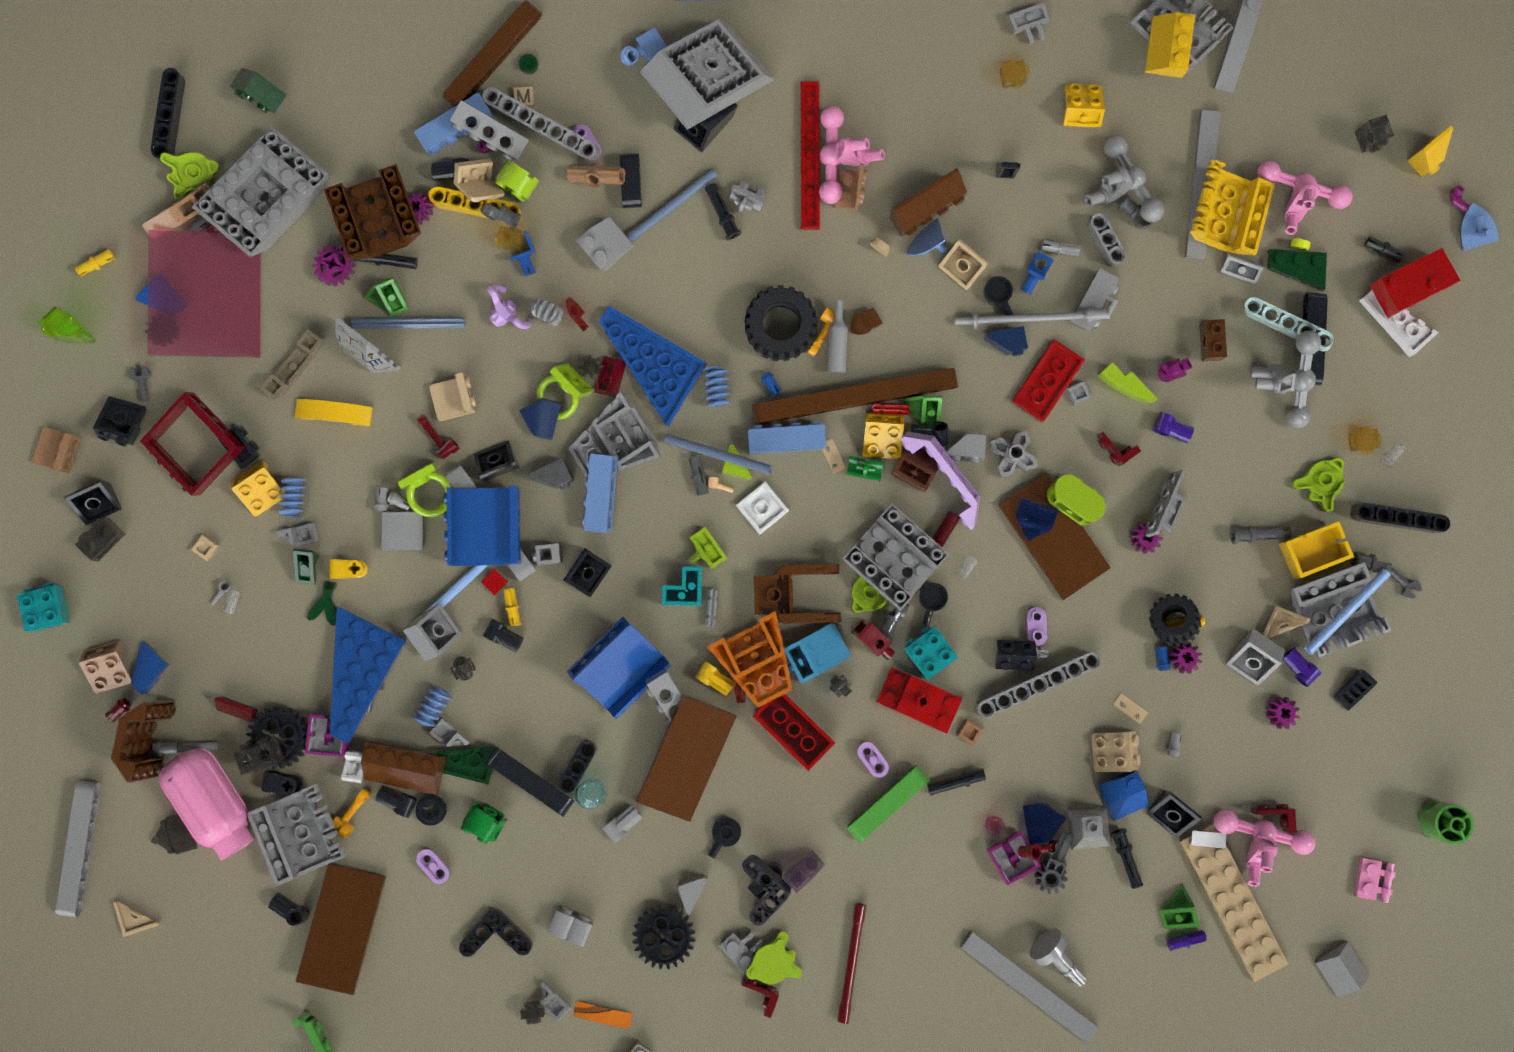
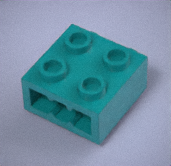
(43, 607)
(929, 652)

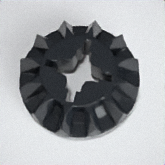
(423, 815)

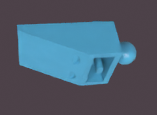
(817, 652)

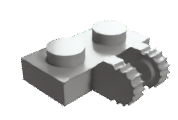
(1028, 19)
(738, 951)

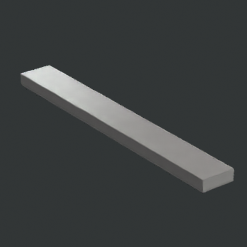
(1205, 151)
(1029, 987)

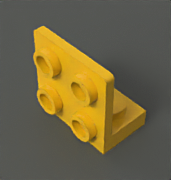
(1083, 105)
(883, 435)
(257, 488)

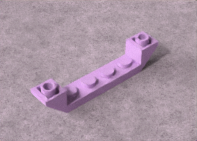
(915, 441)

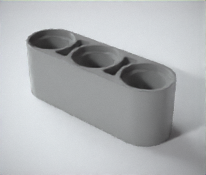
(1106, 231)

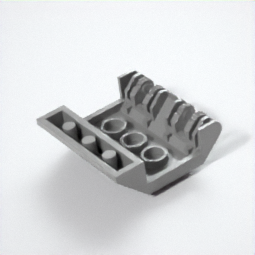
(1204, 37)
(1327, 597)
(295, 835)

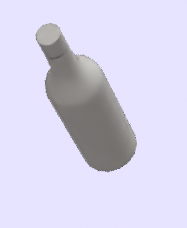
(837, 341)

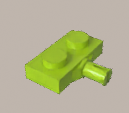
(706, 549)

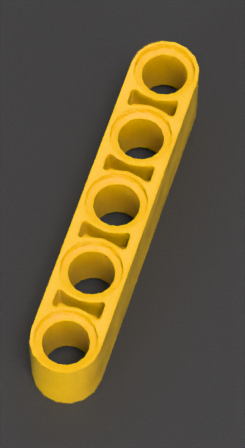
(465, 206)

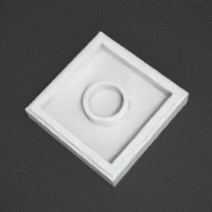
(762, 508)

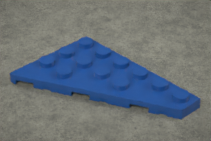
(658, 365)
(360, 666)

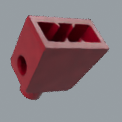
(868, 635)

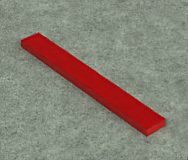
(810, 155)

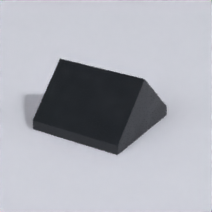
(495, 461)
(94, 501)
(587, 572)
(1173, 813)

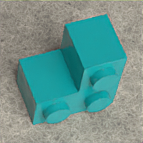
(689, 593)

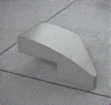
(447, 734)

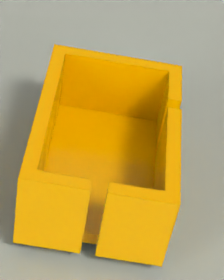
(1316, 550)

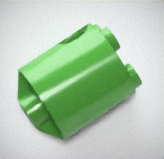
(1446, 822)

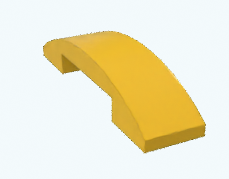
(333, 411)

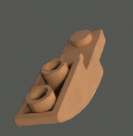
(176, 212)

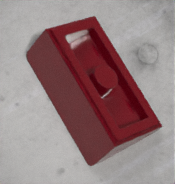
(611, 377)
(235, 708)

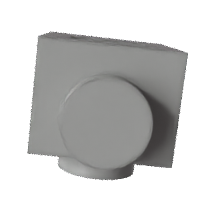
(540, 550)

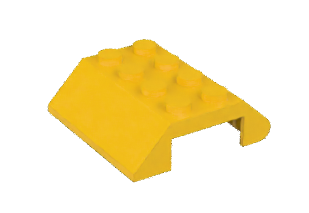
(1231, 211)

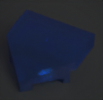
(1035, 518)
(1042, 822)

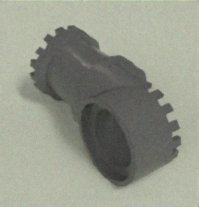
(1133, 211)
(503, 214)
(1371, 562)
(891, 621)

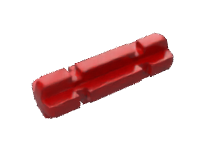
(890, 408)

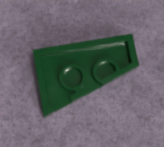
(1300, 265)
(469, 763)

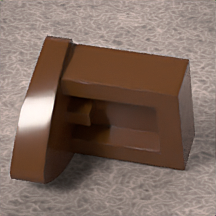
(865, 322)

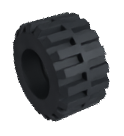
(1171, 605)

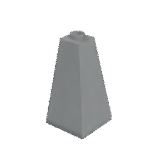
(1089, 828)

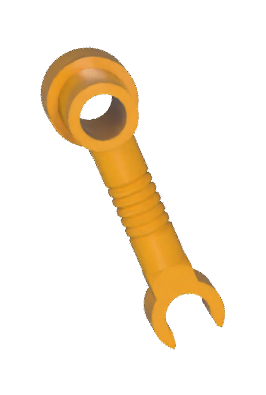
(827, 317)
(342, 824)

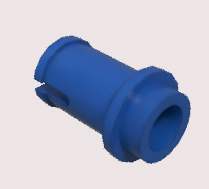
(771, 383)
(1162, 659)

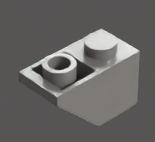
(969, 447)

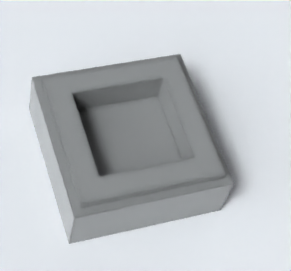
(1078, 393)

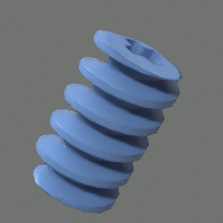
(717, 386)
(292, 497)
(432, 706)

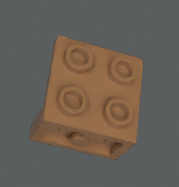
(851, 185)
(56, 450)
(105, 667)

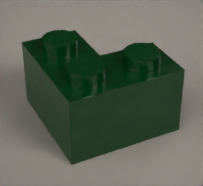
(254, 87)

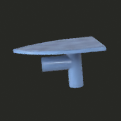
(1477, 228)
(928, 239)

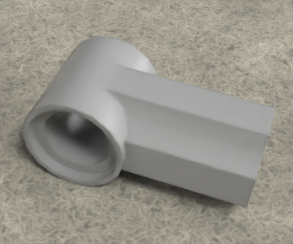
(619, 826)

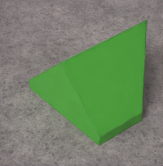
(387, 296)
(925, 408)
(1179, 911)

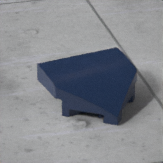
(541, 417)

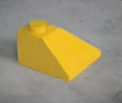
(1432, 154)

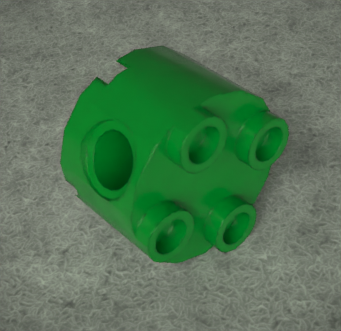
(483, 822)

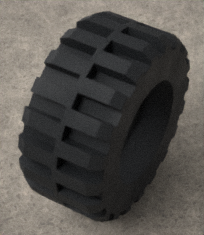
(788, 299)

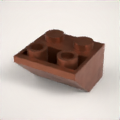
(916, 469)

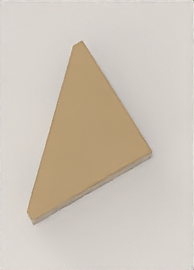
(1283, 621)
(132, 920)

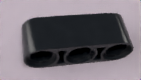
(632, 186)
(571, 773)

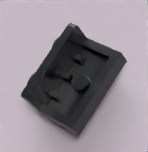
(250, 452)
(1015, 655)

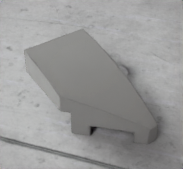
(300, 535)
(553, 1002)

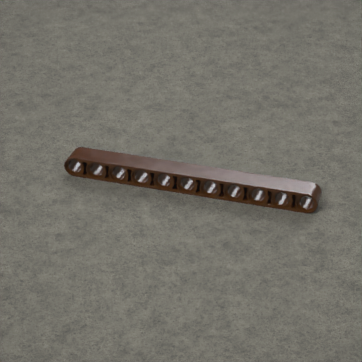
(854, 396)

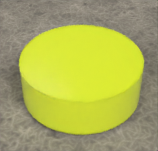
(1300, 244)

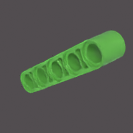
(888, 803)

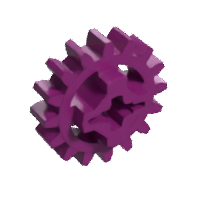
(332, 272)

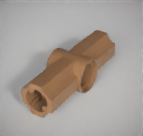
(596, 174)

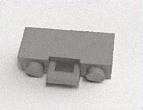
(1098, 291)

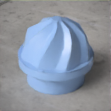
(629, 55)

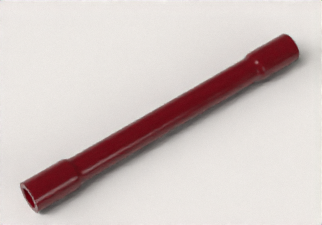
(845, 1005)

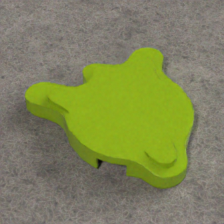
(188, 171)
(1323, 481)
(866, 597)
(773, 962)

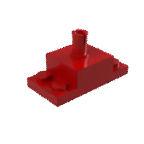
(919, 700)

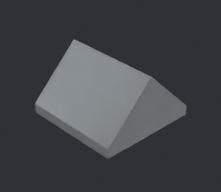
(1343, 970)

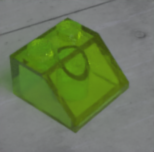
(64, 327)

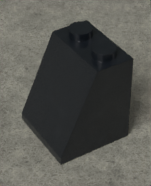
(704, 132)

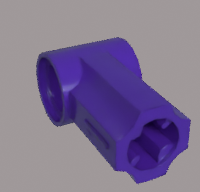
(1168, 426)
(1304, 671)

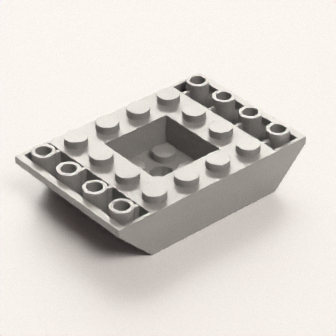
(695, 89)
(267, 167)

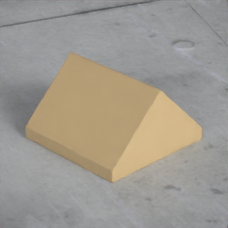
(963, 264)

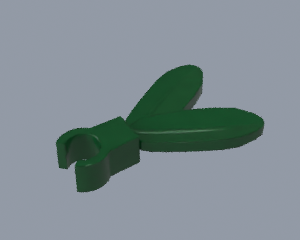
(324, 603)

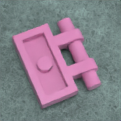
(1368, 879)

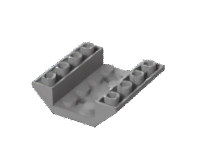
(903, 547)

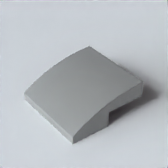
(401, 531)

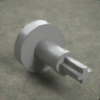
(1049, 949)

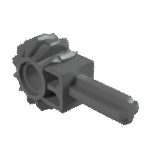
(1056, 865)

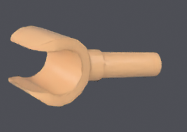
(713, 483)

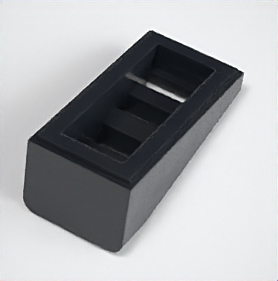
(1007, 169)
(1371, 682)

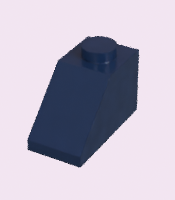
(1008, 341)

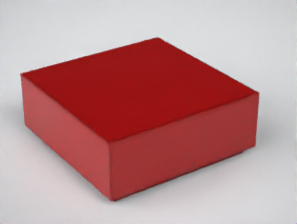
(494, 582)

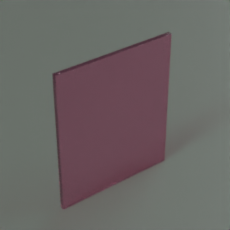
(202, 296)

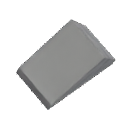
(690, 892)

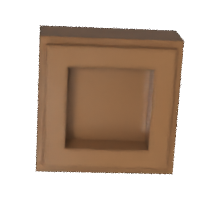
(970, 732)

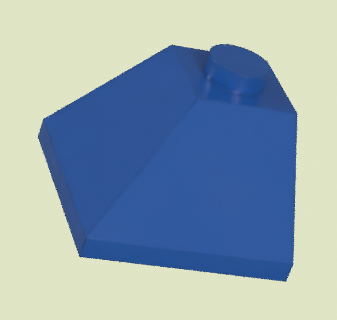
(1124, 794)

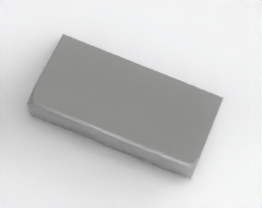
(1241, 268)

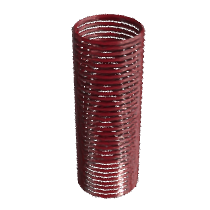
(944, 527)

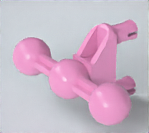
(845, 151)
(1304, 193)
(1263, 847)

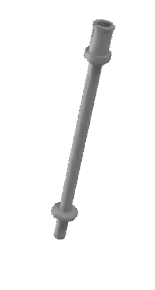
(1088, 315)

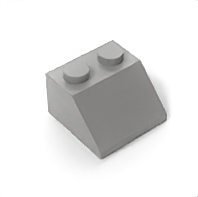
(605, 243)
(432, 632)
(1256, 657)

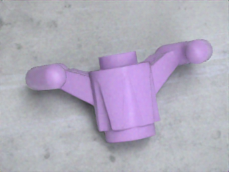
(504, 310)

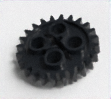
(283, 720)
(652, 951)

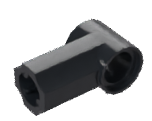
(445, 170)
(938, 429)
(500, 634)
(400, 802)
(756, 889)
(286, 909)

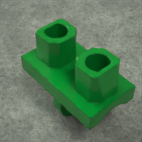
(865, 468)

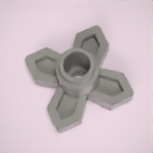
(1018, 445)

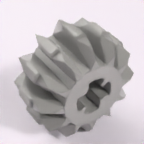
(547, 311)

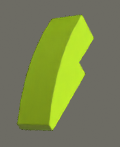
(1127, 384)

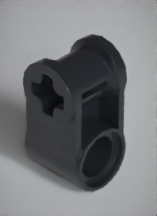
(278, 783)

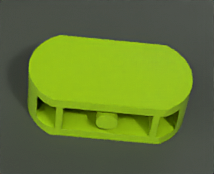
(1076, 499)

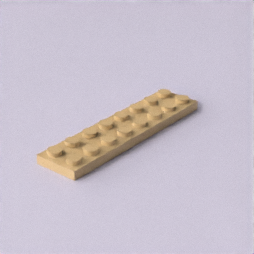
(1235, 907)

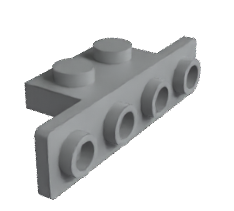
(1169, 506)

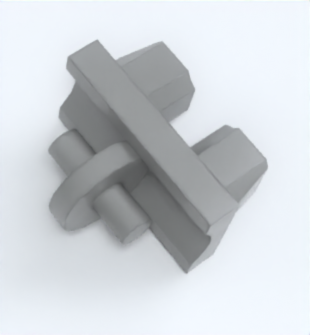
(747, 199)

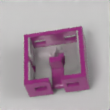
(319, 738)
(1008, 862)

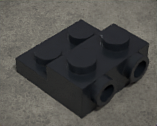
(119, 421)

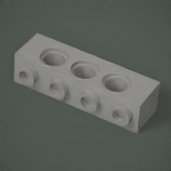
(517, 142)
(656, 684)

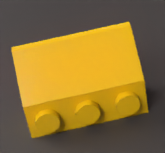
(1170, 44)

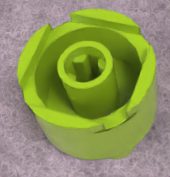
(517, 180)

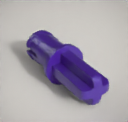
(1186, 940)

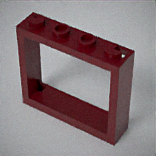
(165, 460)

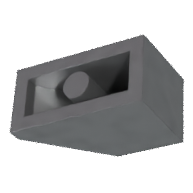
(553, 475)

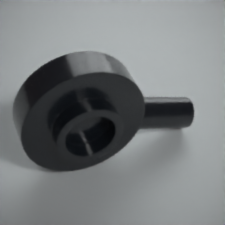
(998, 292)
(932, 598)
(725, 833)

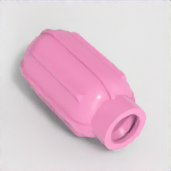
(206, 802)

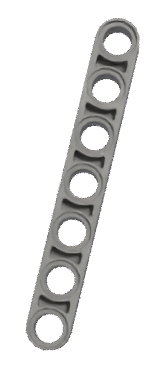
(533, 120)
(461, 479)
(1047, 684)
(78, 849)

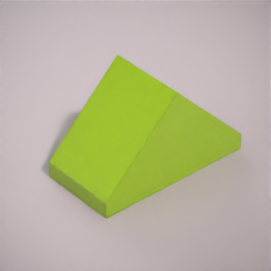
(735, 470)

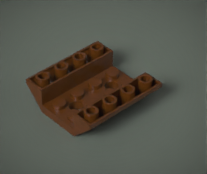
(361, 222)
(134, 740)

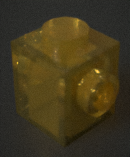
(1013, 73)
(509, 239)
(1364, 440)

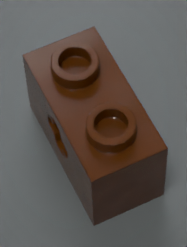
(1213, 340)

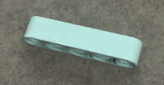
(1281, 317)

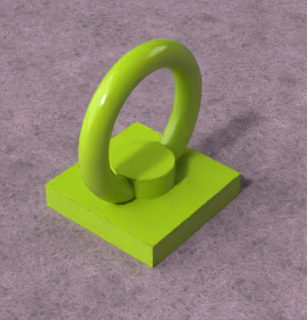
(570, 382)
(419, 478)

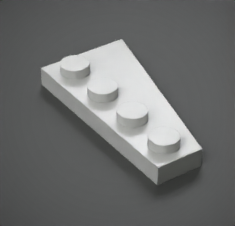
(1404, 329)

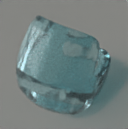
(583, 794)

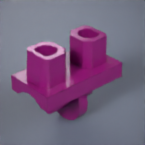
(1174, 369)

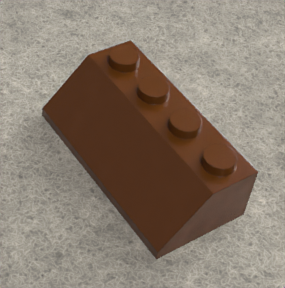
(928, 203)
(402, 767)

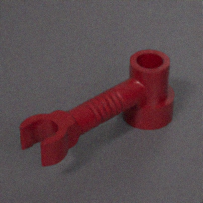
(446, 447)
(1034, 851)

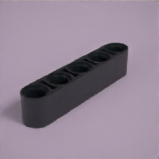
(163, 108)
(1316, 313)
(1409, 518)
(530, 781)

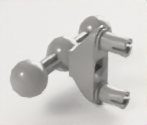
(1123, 180)
(1285, 379)

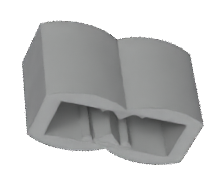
(570, 926)

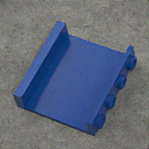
(482, 526)
(617, 667)

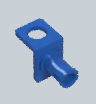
(524, 258)
(1036, 274)

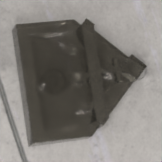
(174, 836)

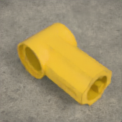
(711, 676)

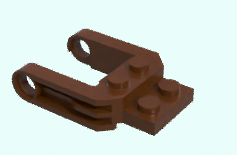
(776, 594)

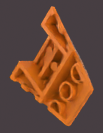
(756, 660)

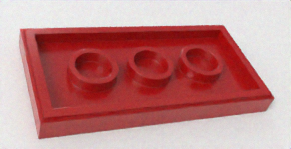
(1048, 380)

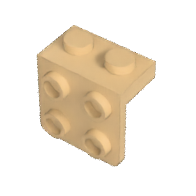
(475, 180)
(453, 398)
(1115, 751)

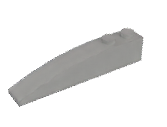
(1237, 44)

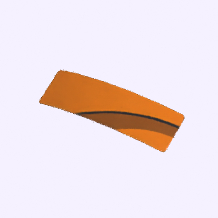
(602, 1015)

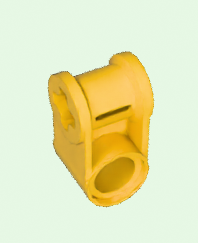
(345, 568)

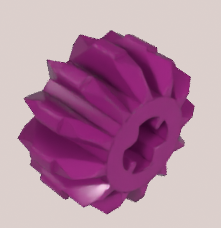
(424, 205)
(1148, 544)
(1180, 663)
(1289, 712)

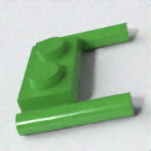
(315, 1031)

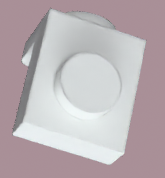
(352, 769)

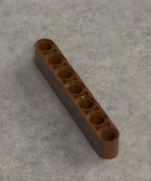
(493, 53)

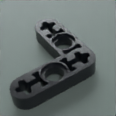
(771, 888)
(499, 928)

